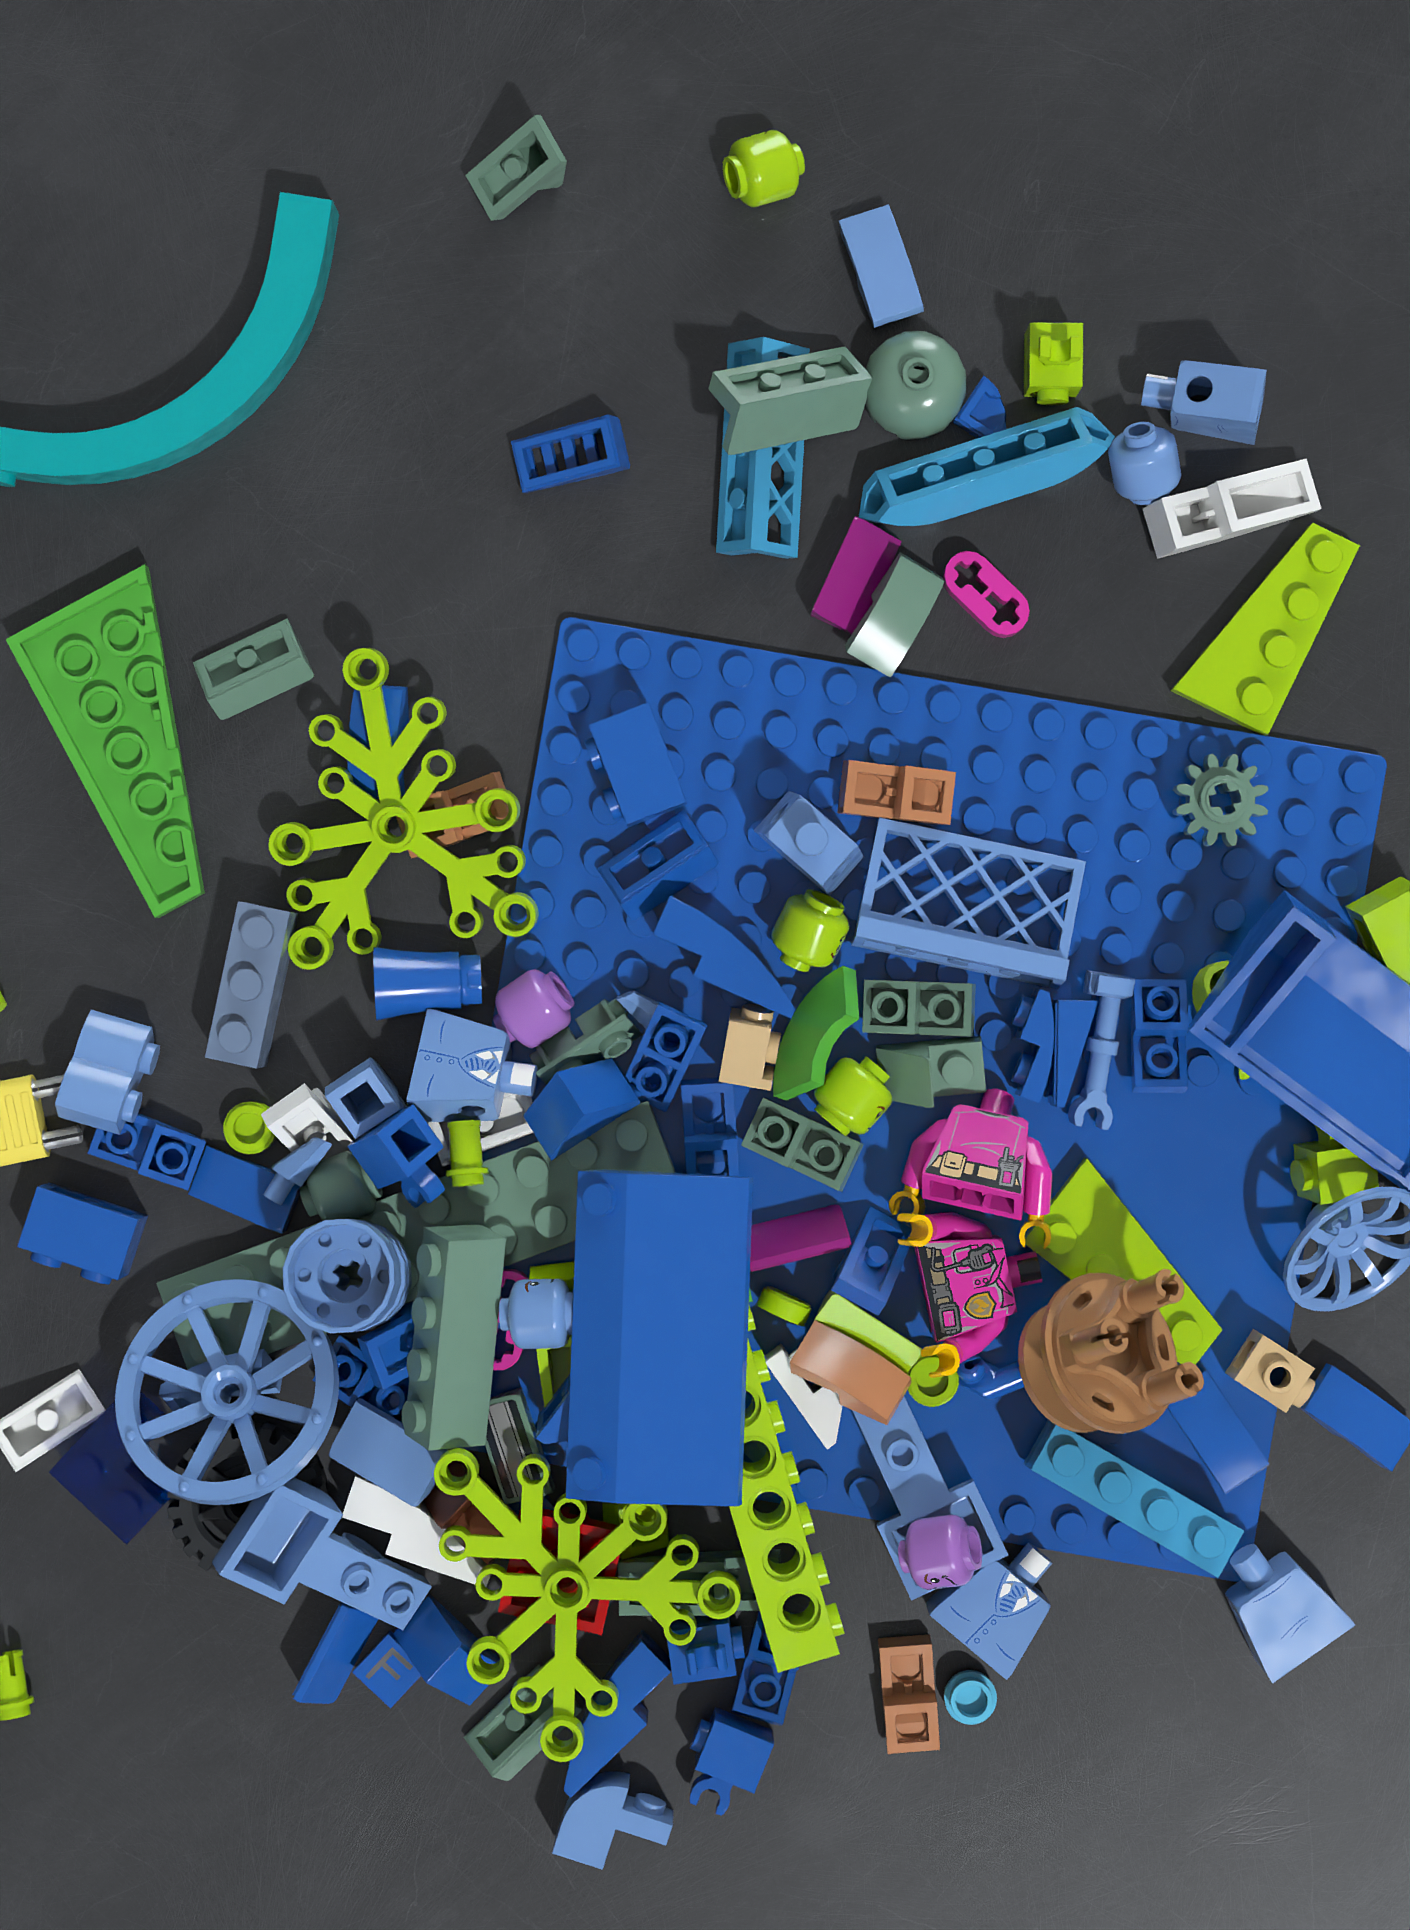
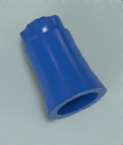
(424, 980)

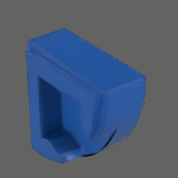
(983, 411)

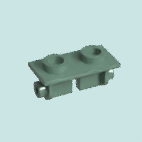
(605, 1036)

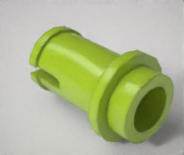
(466, 1153)
(13, 1687)

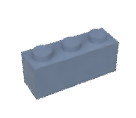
(251, 985)

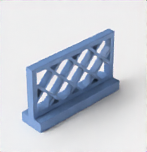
(962, 948)

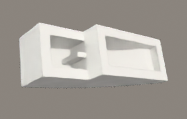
(1231, 508)
(412, 1528)

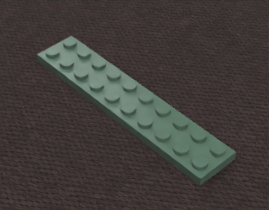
(521, 1199)

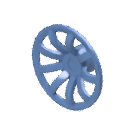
(1343, 1235)

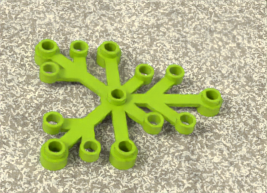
(384, 765)
(523, 1540)

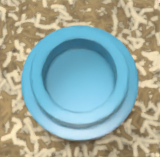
(970, 1697)

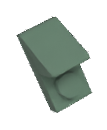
(518, 169)
(932, 1069)

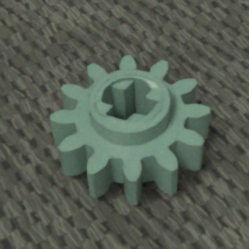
(1212, 818)

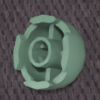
(908, 407)

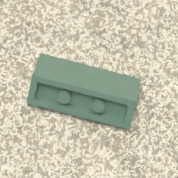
(791, 399)

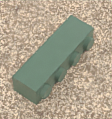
(454, 1336)

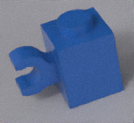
(399, 1152)
(709, 1654)
(729, 1754)

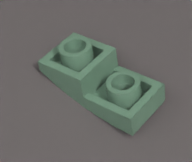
(896, 614)
(918, 1008)
(802, 1144)

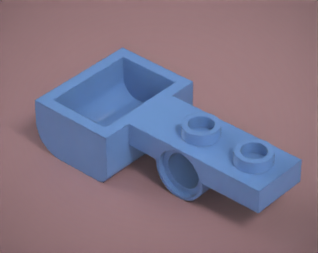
(921, 1489)
(291, 1541)

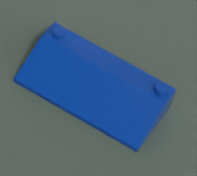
(1319, 1031)
(659, 1338)

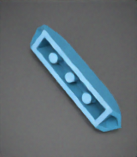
(985, 470)

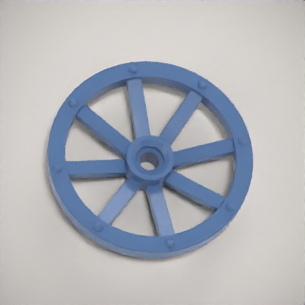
(217, 1389)

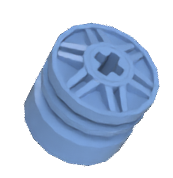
(317, 1281)

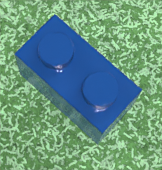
(636, 765)
(81, 1233)

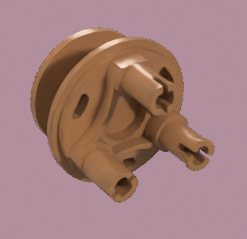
(1106, 1354)

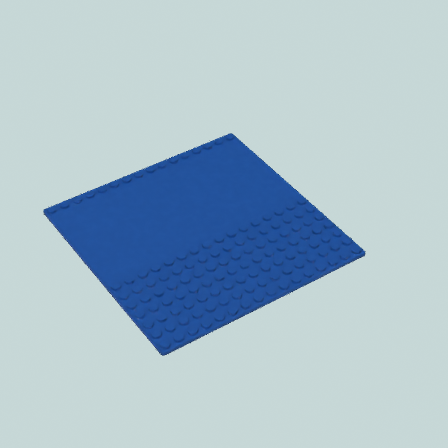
(1031, 773)

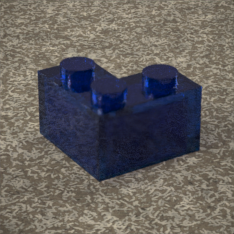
(106, 1477)

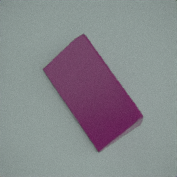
(855, 575)
(798, 1237)

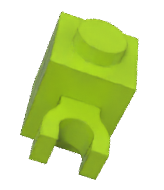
(1053, 362)
(1329, 1171)

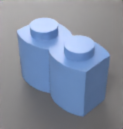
(106, 1072)

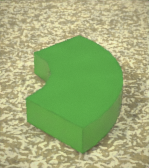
(812, 1033)

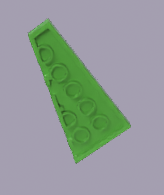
(111, 706)

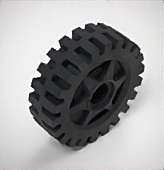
(207, 1526)

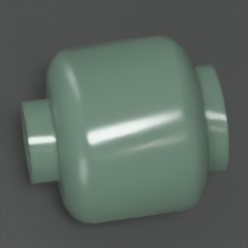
(339, 1189)

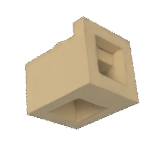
(749, 1046)
(1258, 1359)

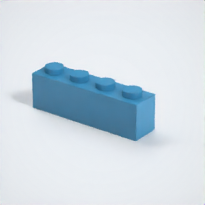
(1134, 1498)

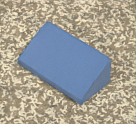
(381, 1452)

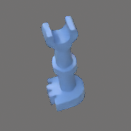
(1101, 1046)

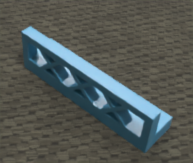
(746, 485)

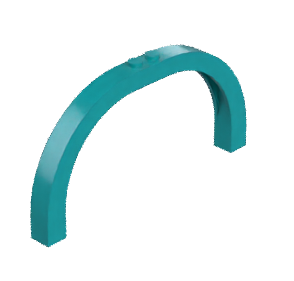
(226, 395)

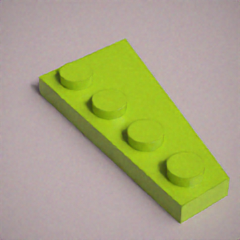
(1264, 644)
(1100, 1235)

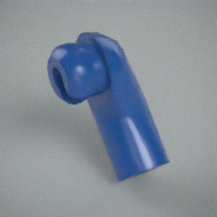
(987, 1379)

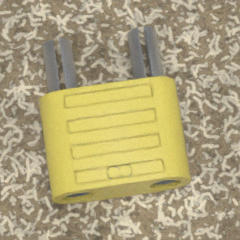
(23, 1121)

